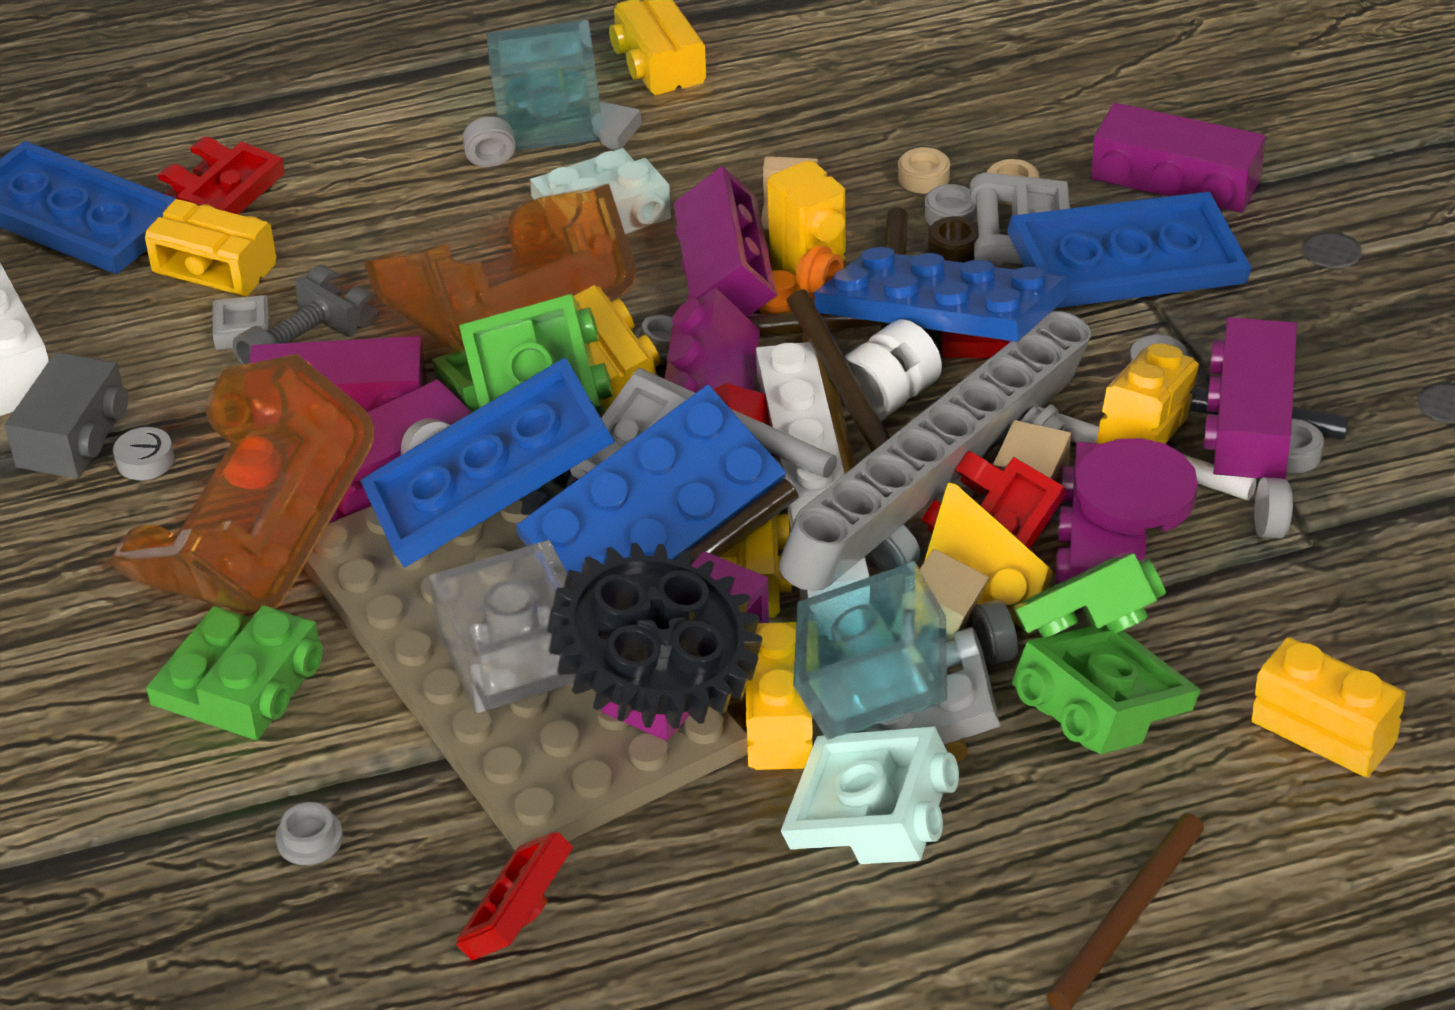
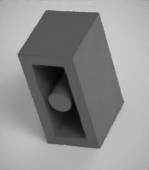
(66, 415)

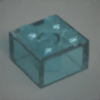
(546, 83)
(871, 651)

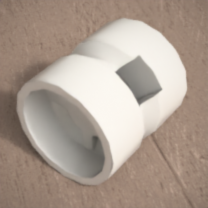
(895, 365)

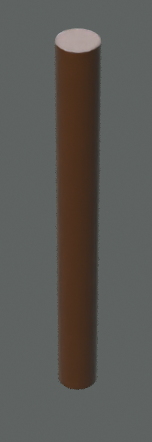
(1125, 913)

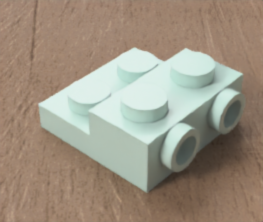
(636, 186)
(873, 794)

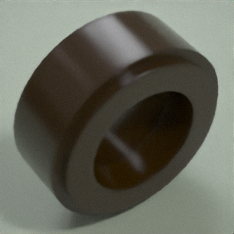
(953, 238)

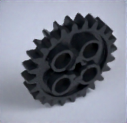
(654, 635)

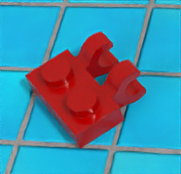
(225, 177)
(1015, 497)

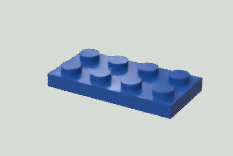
(76, 207)
(1132, 248)
(942, 294)
(485, 462)
(659, 487)

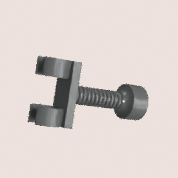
(317, 304)

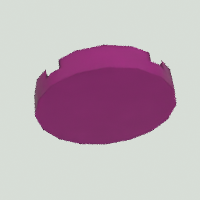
(1135, 486)

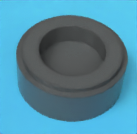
(995, 631)

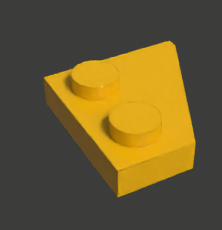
(982, 543)

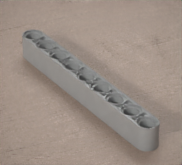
(922, 456)

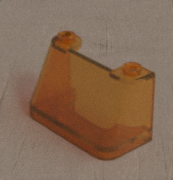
(558, 248)
(270, 496)

